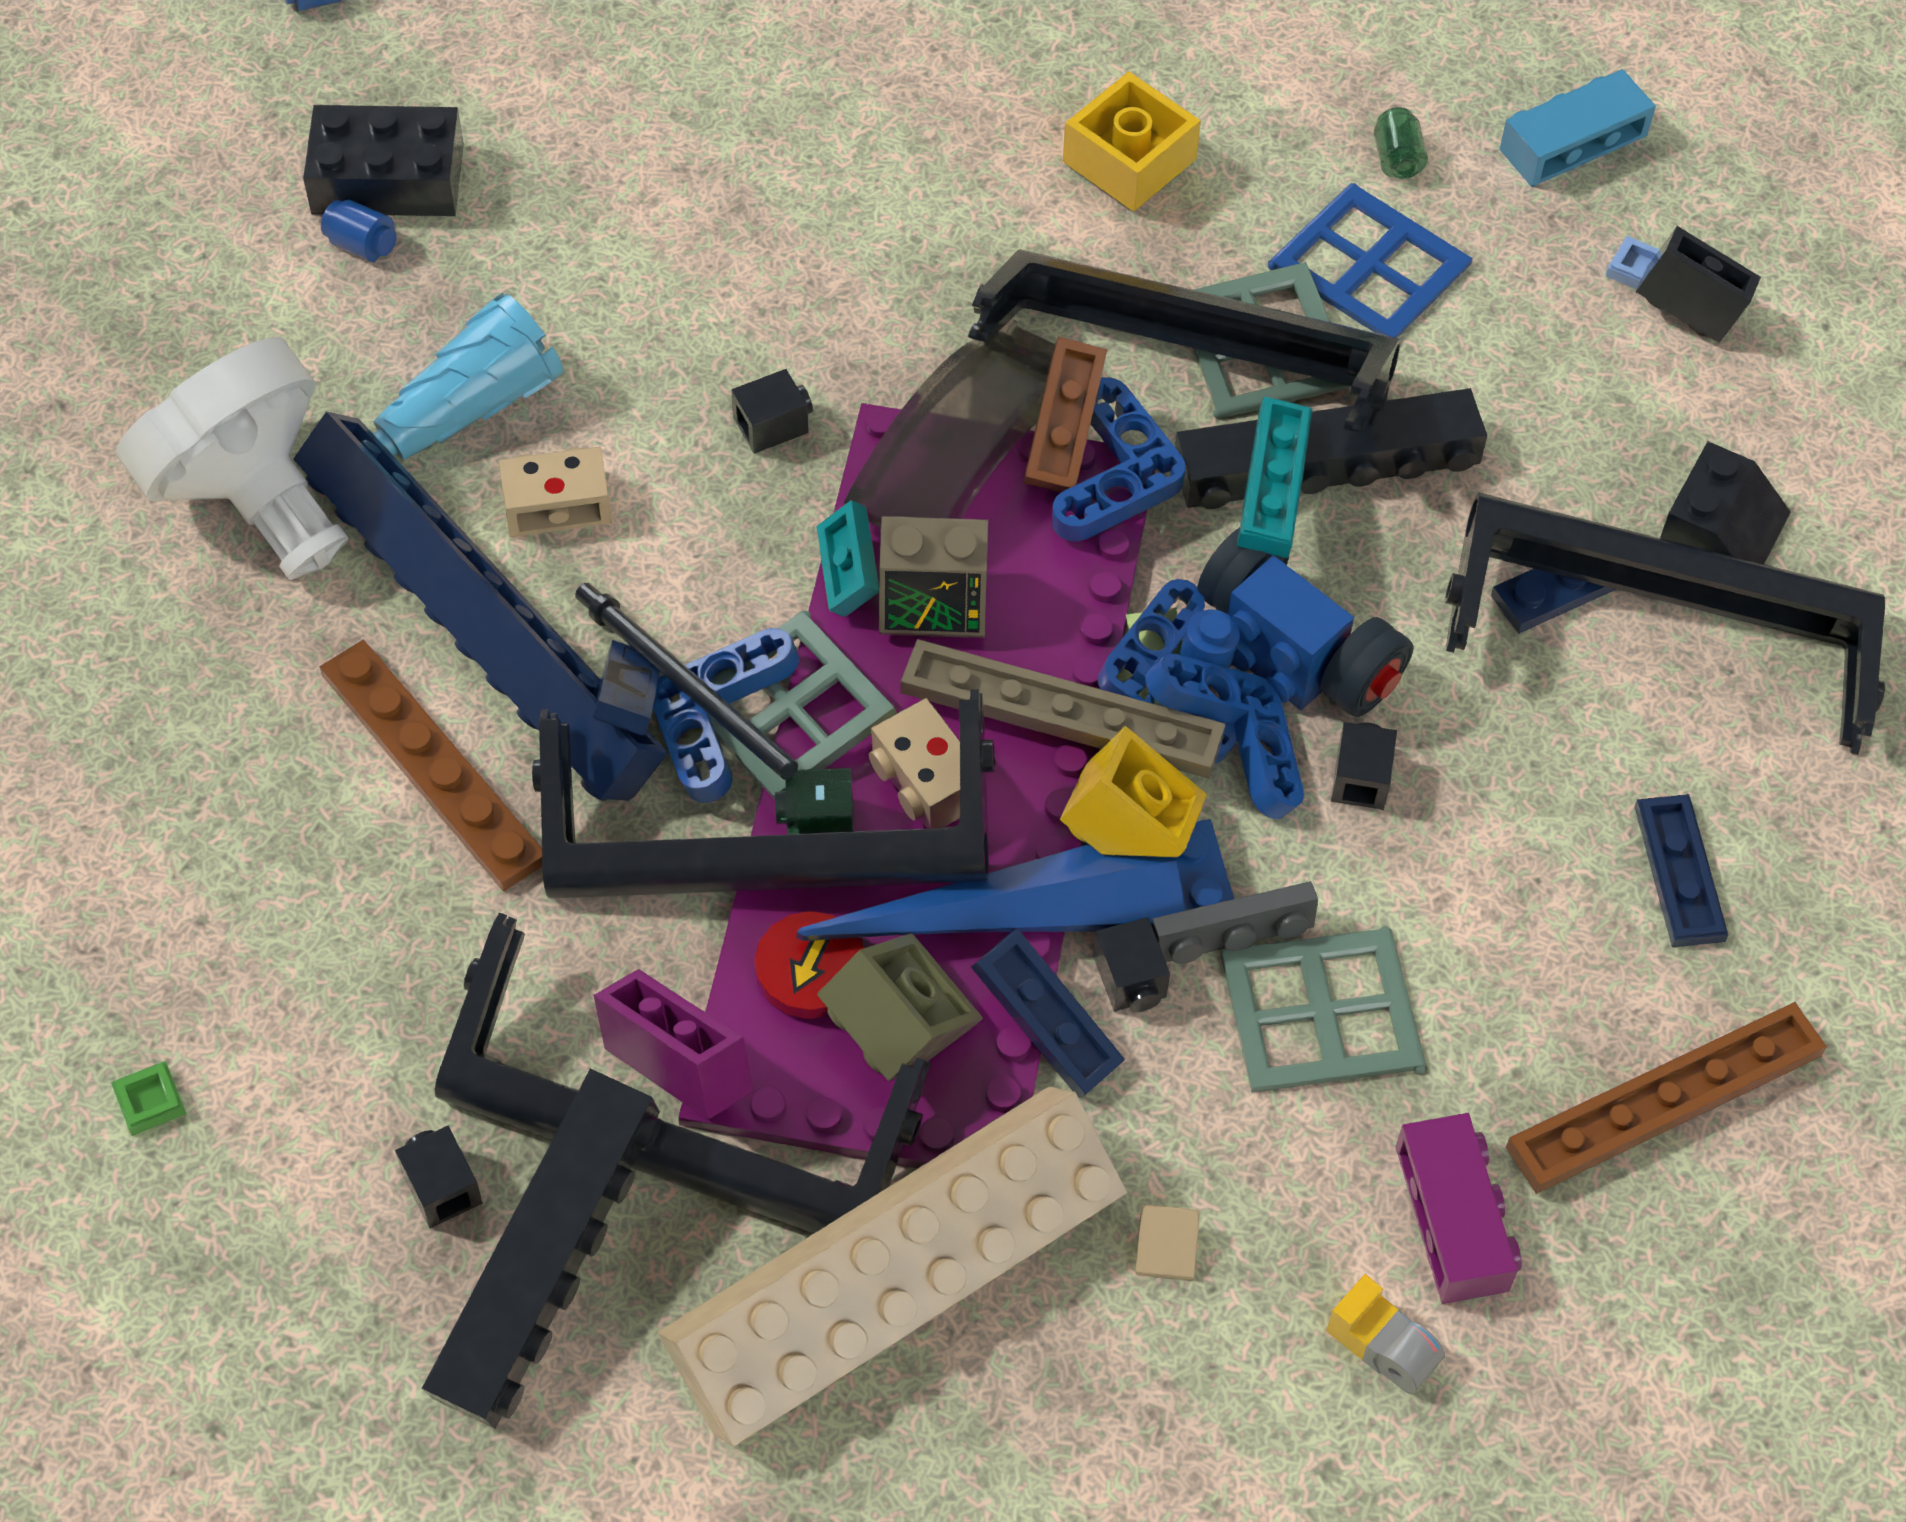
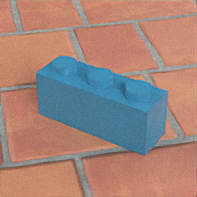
(1576, 127)

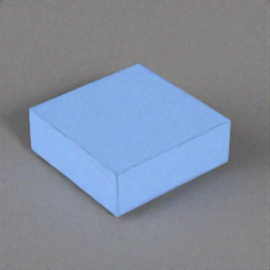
(1631, 262)

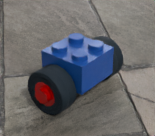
(1300, 634)

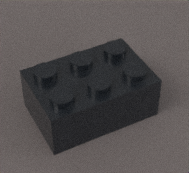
(385, 158)

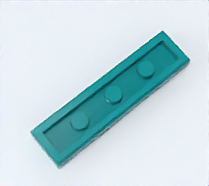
(1275, 477)

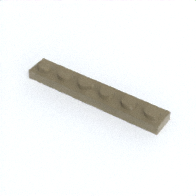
(1060, 706)

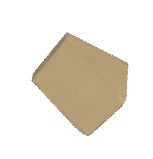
(1167, 1242)

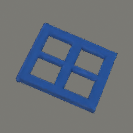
(1400, 230)

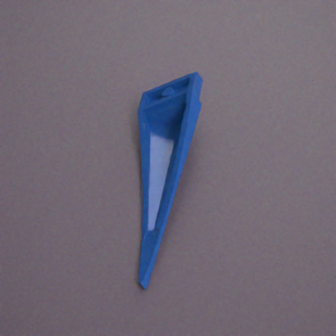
(1052, 894)

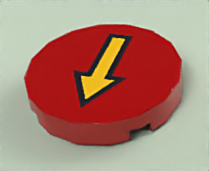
(796, 969)

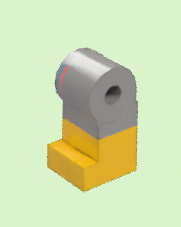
(1384, 1336)

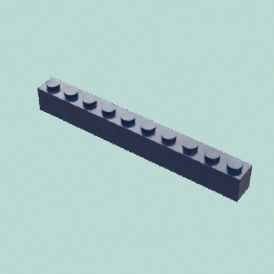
(473, 601)

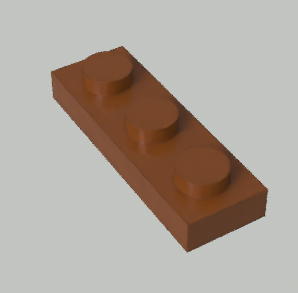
(1065, 415)

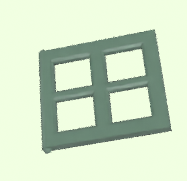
(1245, 290)
(791, 703)
(1322, 1010)

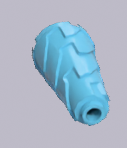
(471, 379)

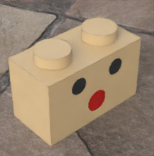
(555, 491)
(921, 761)

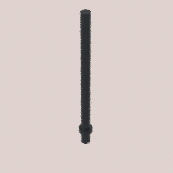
(606, 611)

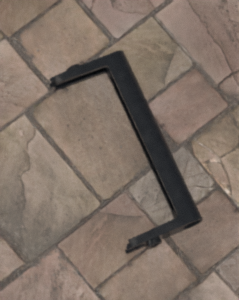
(1194, 321)
(1681, 577)
(767, 860)
(678, 1154)

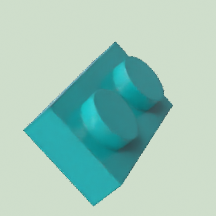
(847, 558)

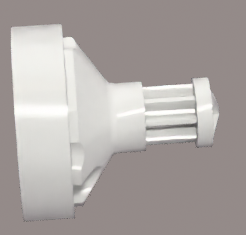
(232, 440)

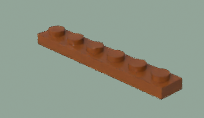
(433, 765)
(1665, 1097)

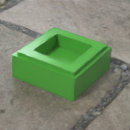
(148, 1098)

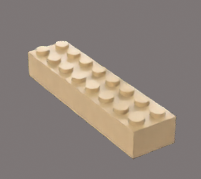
(892, 1264)

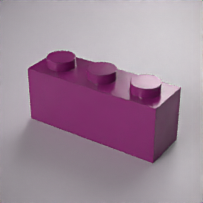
(673, 1043)
(1458, 1208)

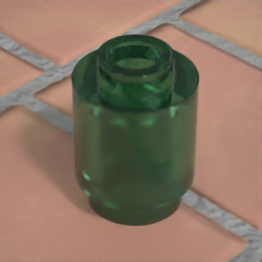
(1400, 143)

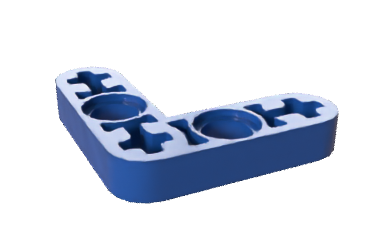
(1133, 472)
(1137, 659)
(686, 714)
(1256, 714)

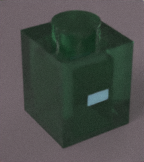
(817, 802)

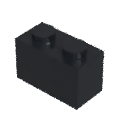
(1698, 284)

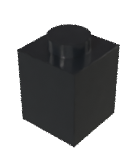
(771, 410)
(1364, 765)
(1131, 965)
(438, 1175)

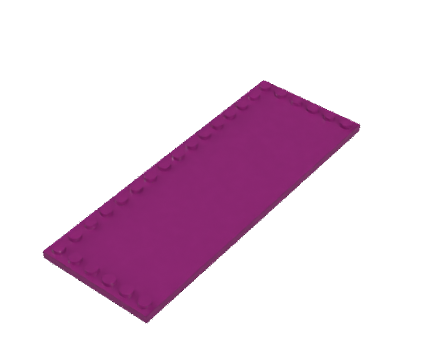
(1047, 610)

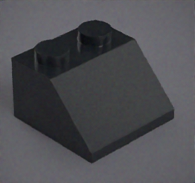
(1727, 507)

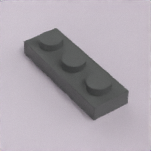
(1236, 922)

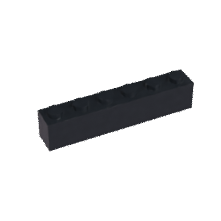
(1400, 441)
(543, 1249)

